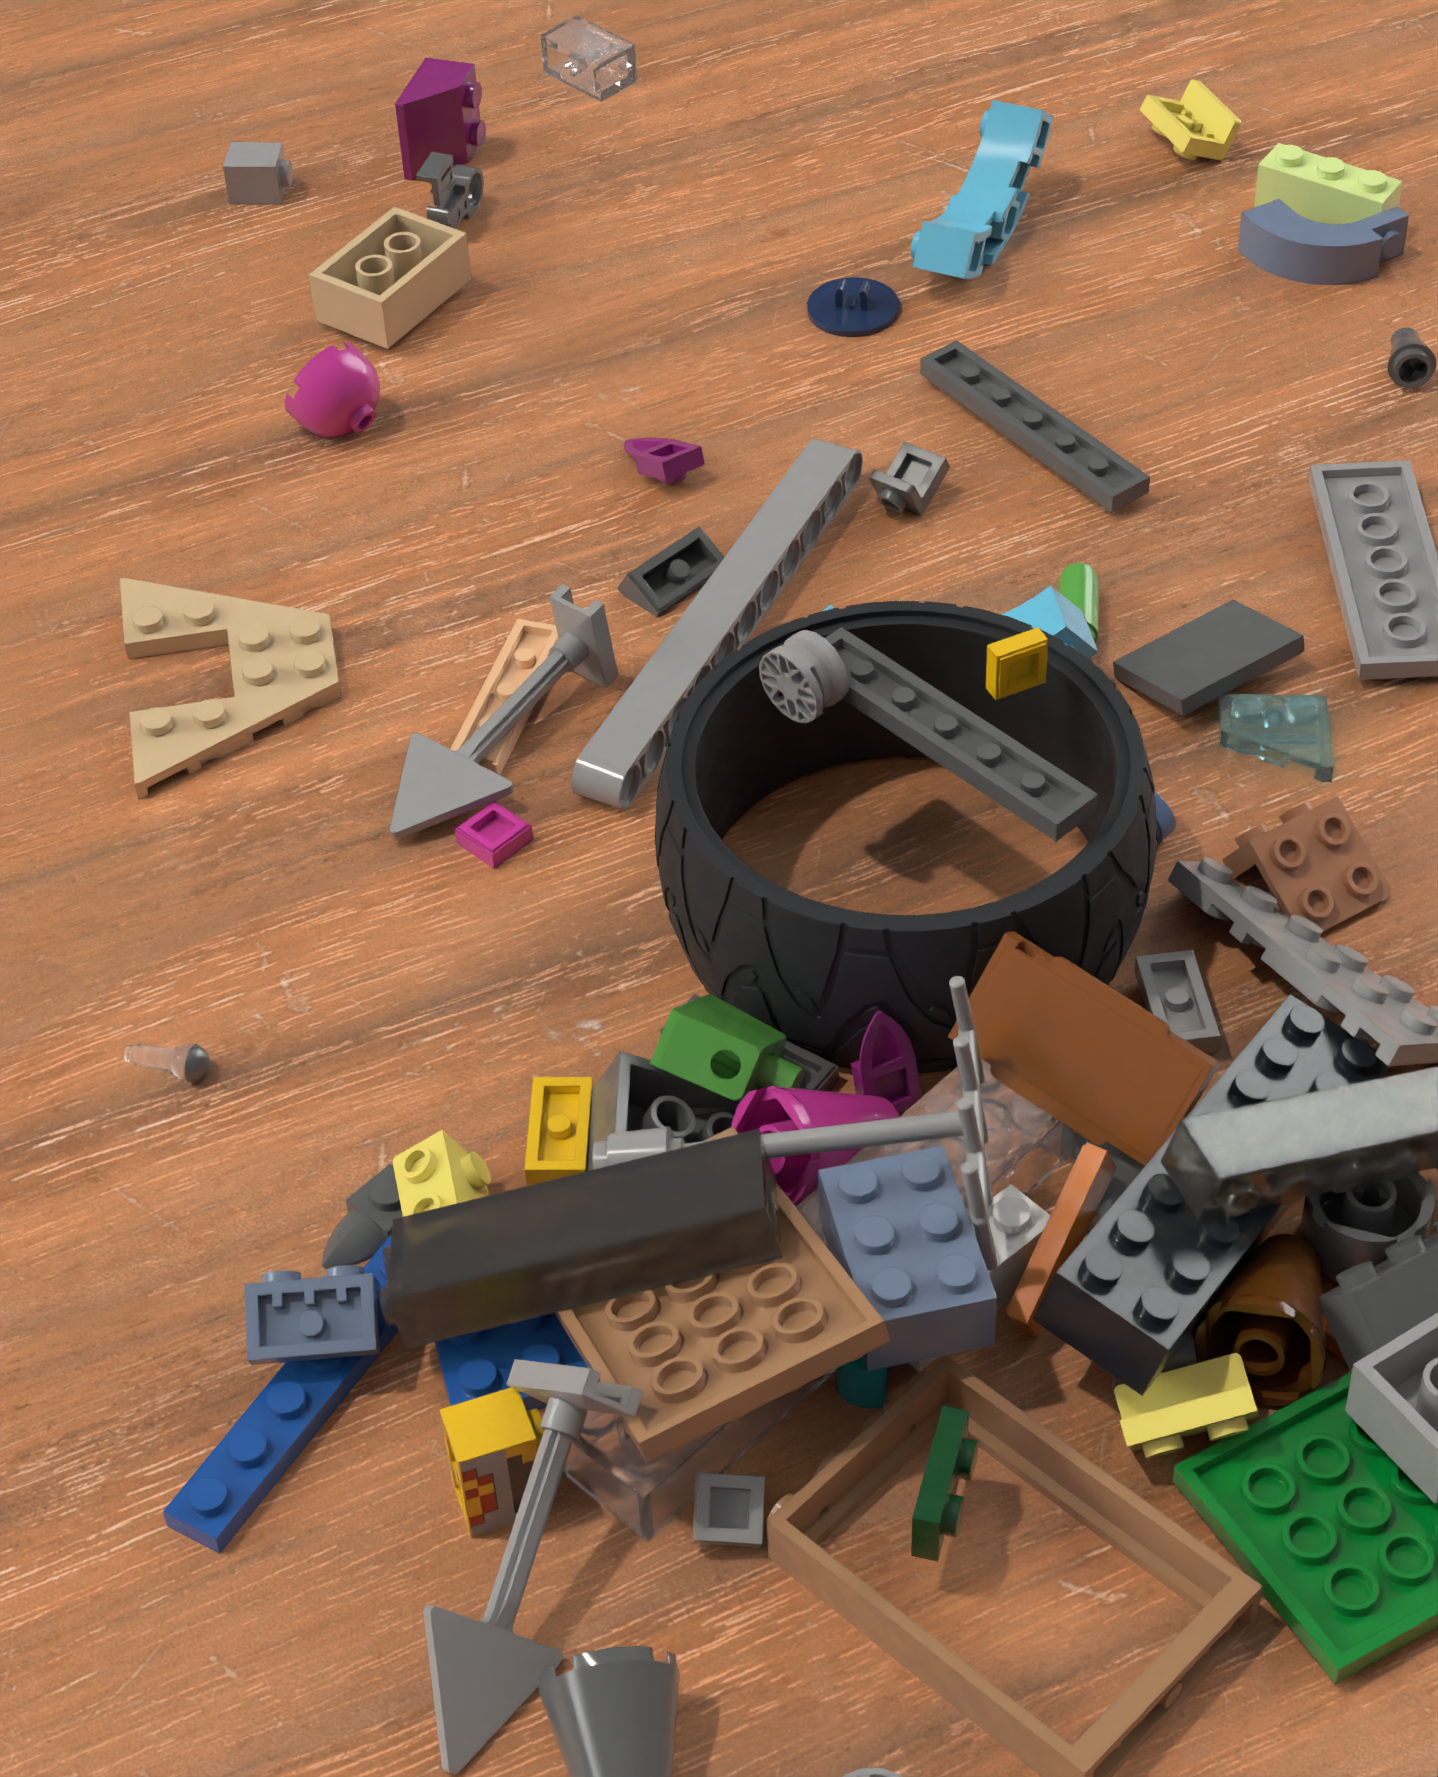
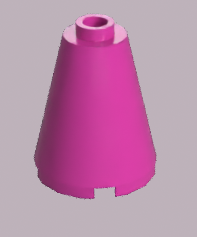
(791, 1109)

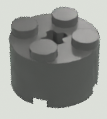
(1366, 1221)

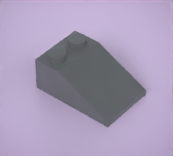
(643, 1096)

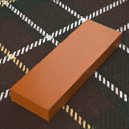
(1062, 1233)

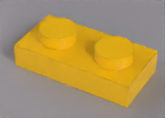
(558, 1128)

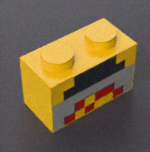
(491, 1456)

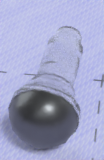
(187, 1063)

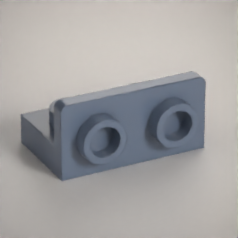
(312, 1316)

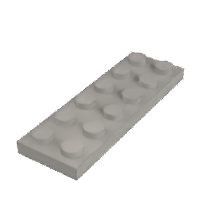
(1380, 565)

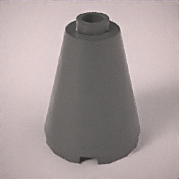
(614, 1712)

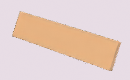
(520, 656)

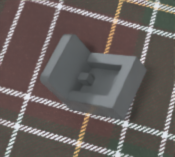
(910, 479)

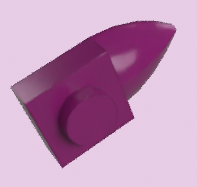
(664, 458)
(887, 1064)

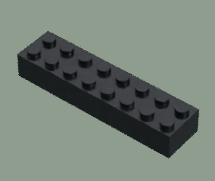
(1149, 1262)

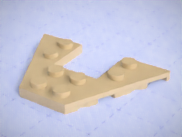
(278, 666)

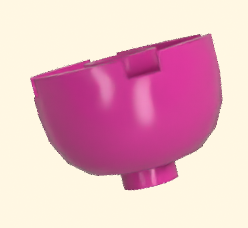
(335, 393)

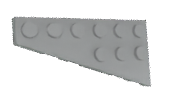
(1323, 973)

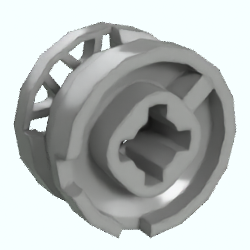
(807, 675)

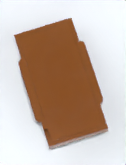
(1084, 1050)

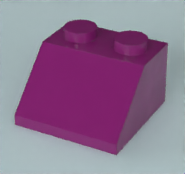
(439, 114)

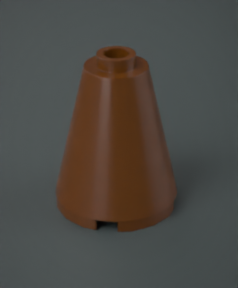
(1271, 1321)

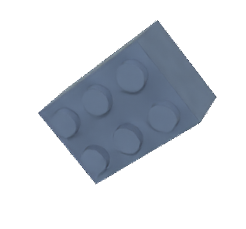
(911, 1253)

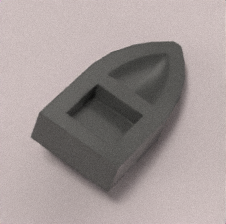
(366, 1223)

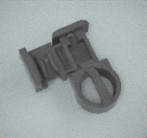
(454, 190)

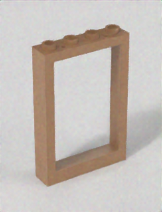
(1119, 1516)

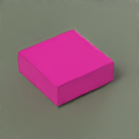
(494, 834)

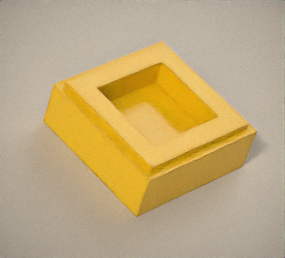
(1016, 663)

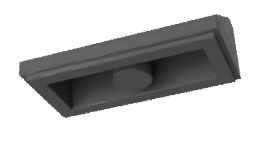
(672, 573)

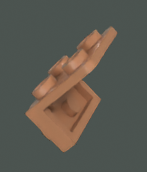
(1313, 864)

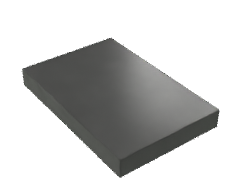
(1208, 657)

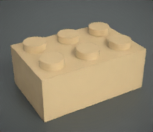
(390, 277)

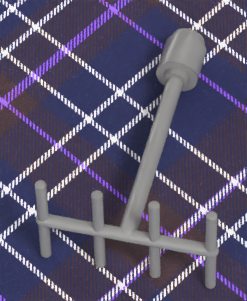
(966, 1122)

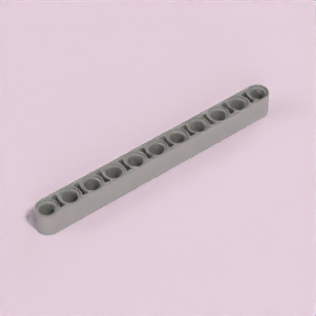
(716, 622)

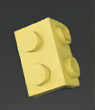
(1194, 124)
(439, 1175)
(1187, 1402)

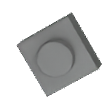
(728, 1509)

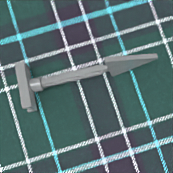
(447, 782)
(482, 1666)

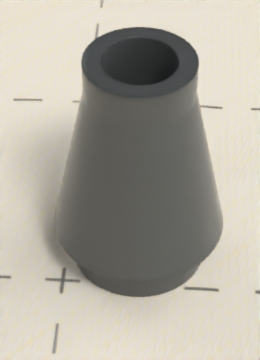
(1410, 359)

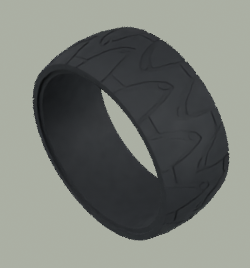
(830, 968)

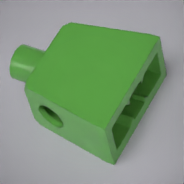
(724, 1049)

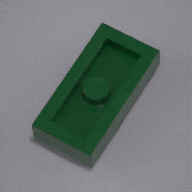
(937, 1506)

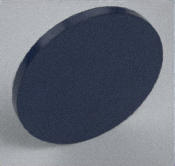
(853, 307)

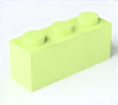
(1323, 187)

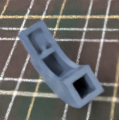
(1320, 252)

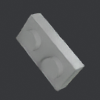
(1177, 995)

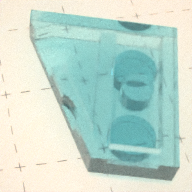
(1279, 729)

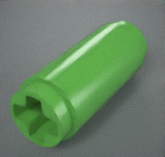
(1081, 587)

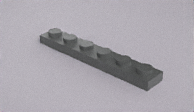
(1035, 426)
(962, 741)

